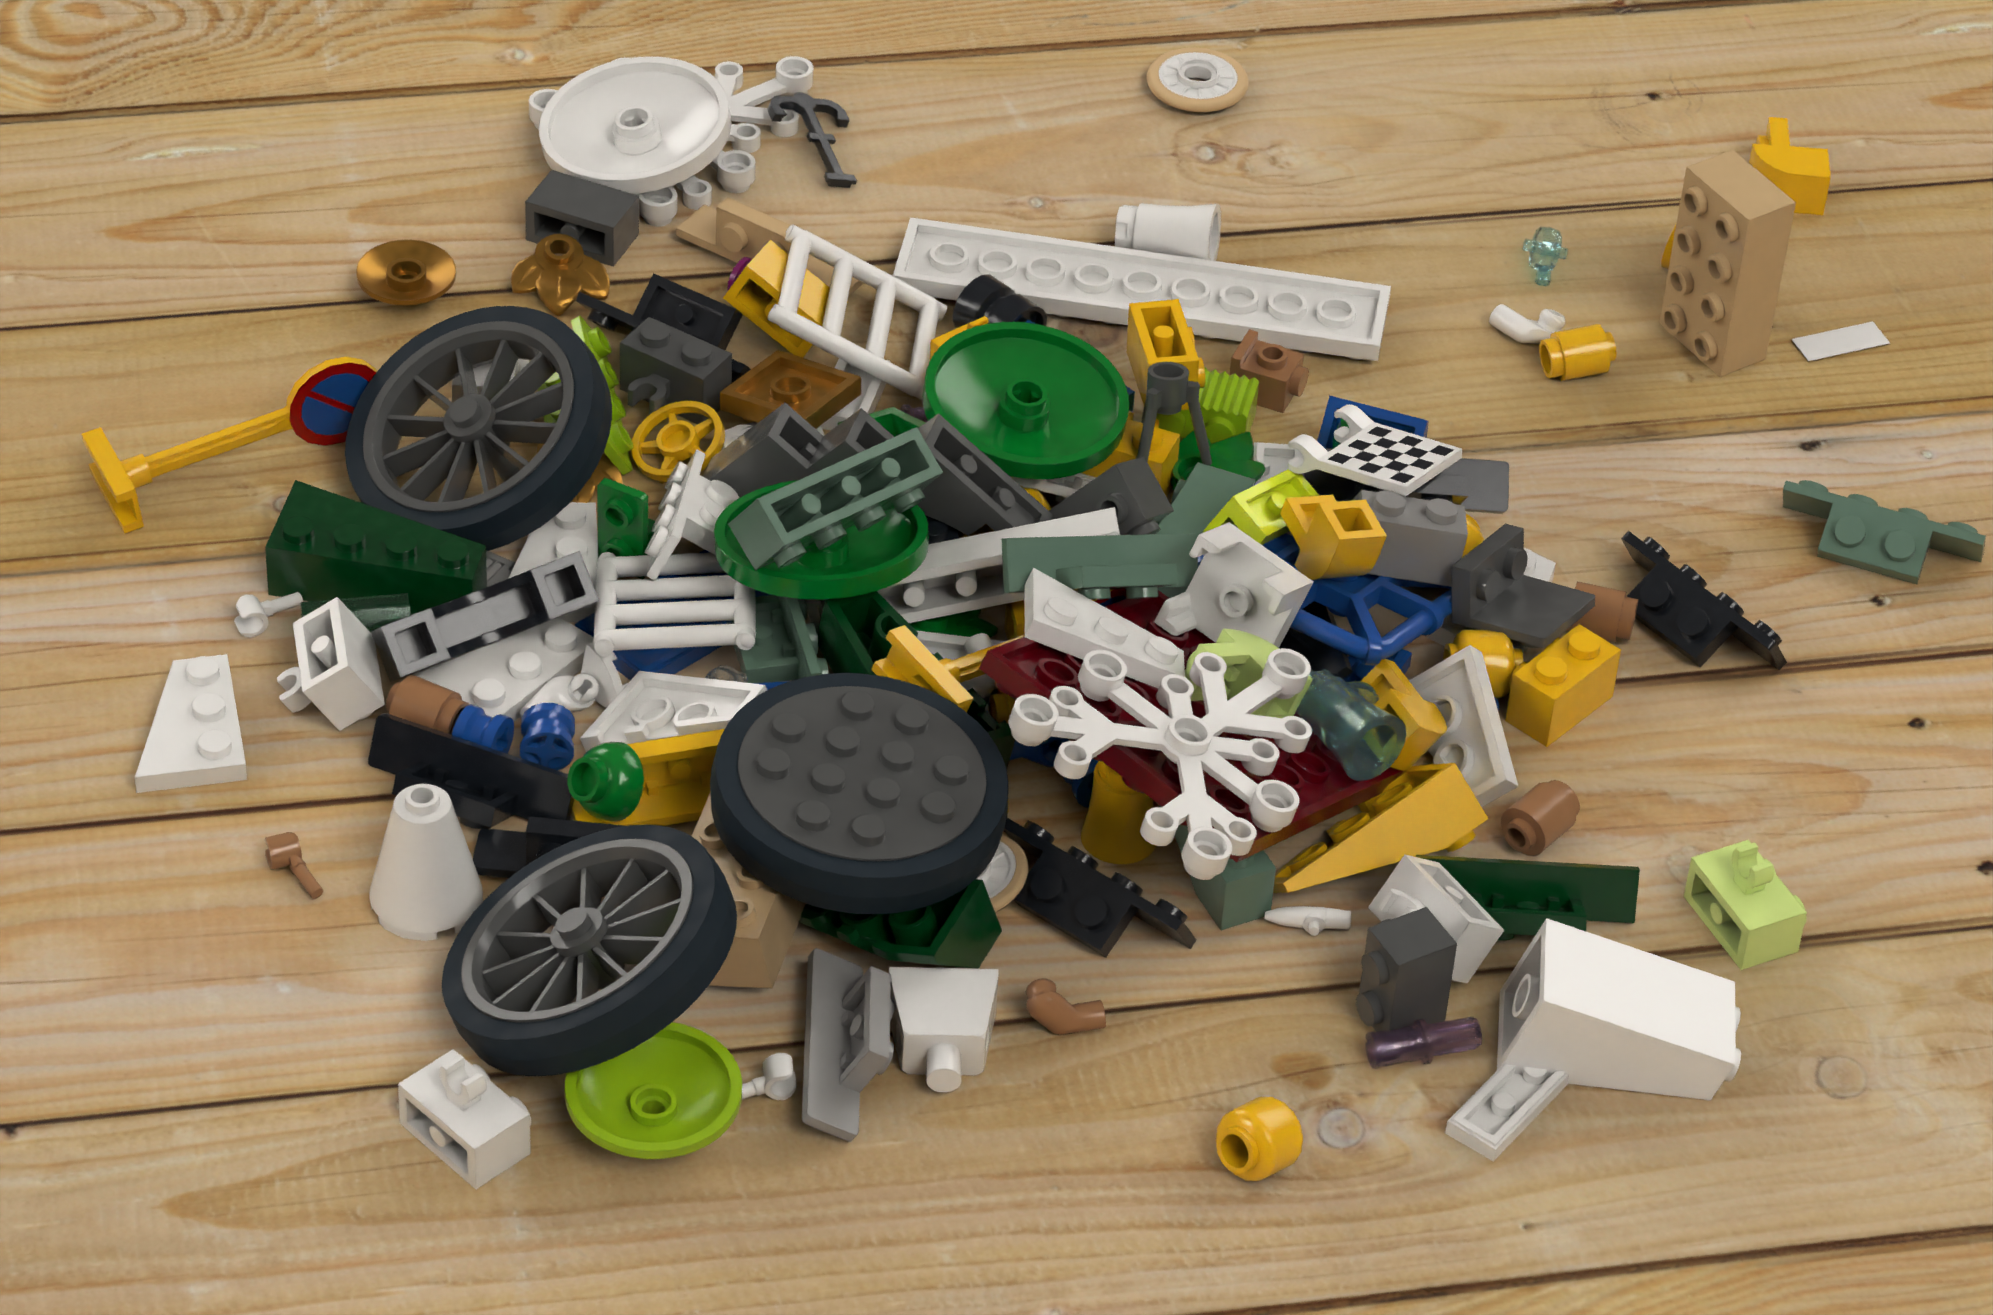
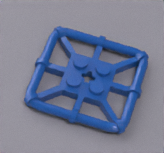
(1353, 598)

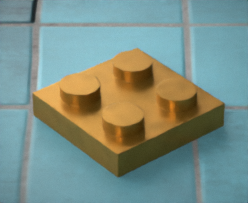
(782, 378)

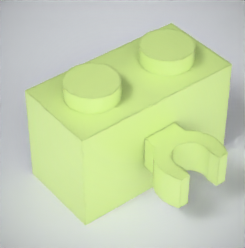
(1745, 904)

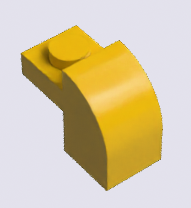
(1797, 171)
(1333, 536)
(1421, 718)

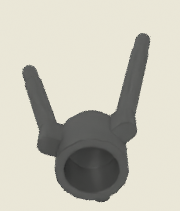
(1166, 393)

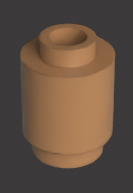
(1612, 615)
(425, 703)
(1540, 817)

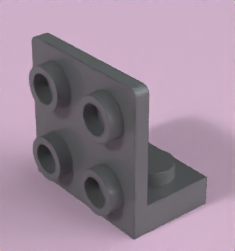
(1497, 597)

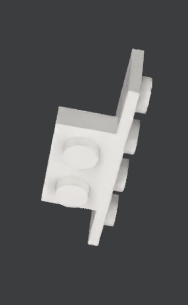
(687, 512)

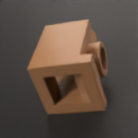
(1275, 367)

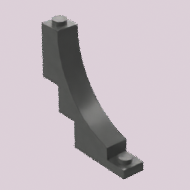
(964, 497)

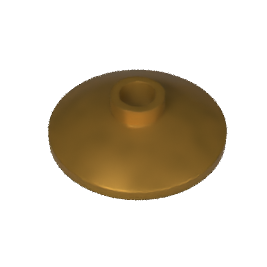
(406, 272)

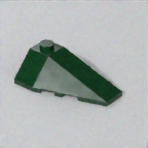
(944, 934)

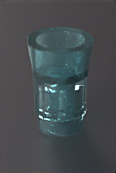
(1351, 726)

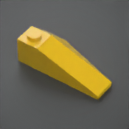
(1413, 816)

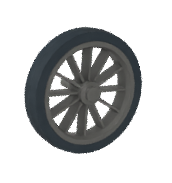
(482, 425)
(517, 985)

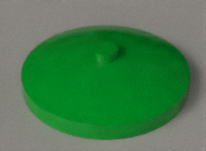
(1029, 398)
(847, 568)

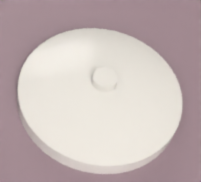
(636, 124)

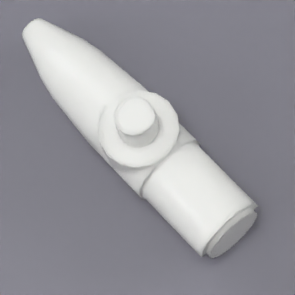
(1310, 918)

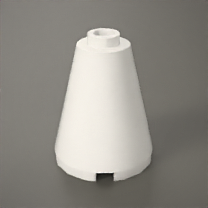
(424, 868)

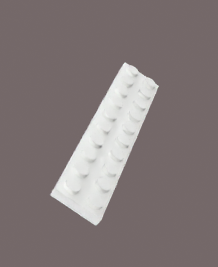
(1102, 280)

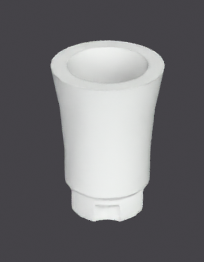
(1170, 229)

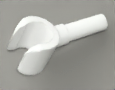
(254, 613)
(777, 1079)

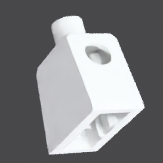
(943, 1021)

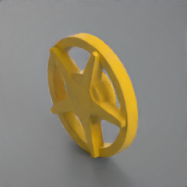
(676, 439)

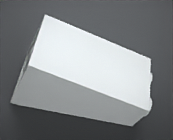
(1617, 1017)

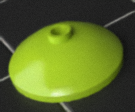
(659, 1096)

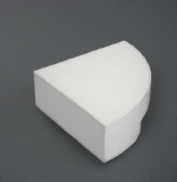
(605, 674)

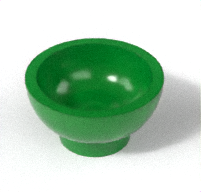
(607, 781)

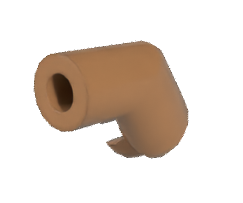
(1058, 1014)

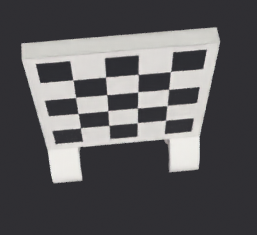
(1375, 454)

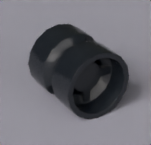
(996, 301)

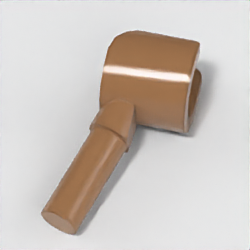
(286, 851)

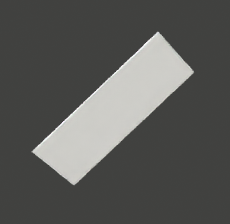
(1840, 341)

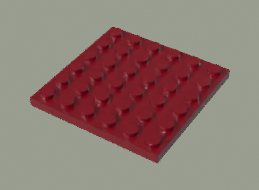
(1314, 774)

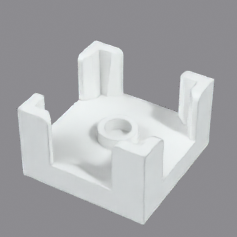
(1236, 588)

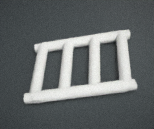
(829, 334)
(610, 591)

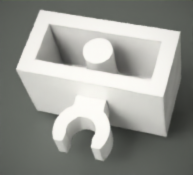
(335, 666)
(1428, 884)
(465, 1118)

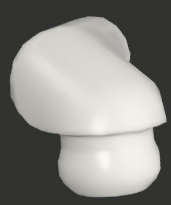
(569, 691)

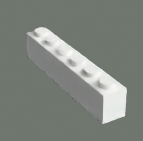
(969, 570)

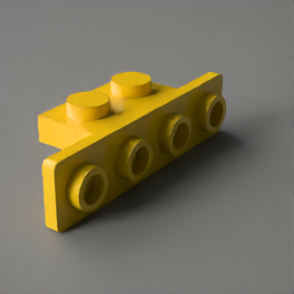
(674, 780)

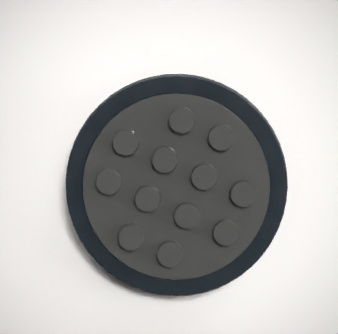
(859, 793)

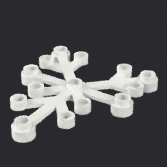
(733, 167)
(1186, 742)

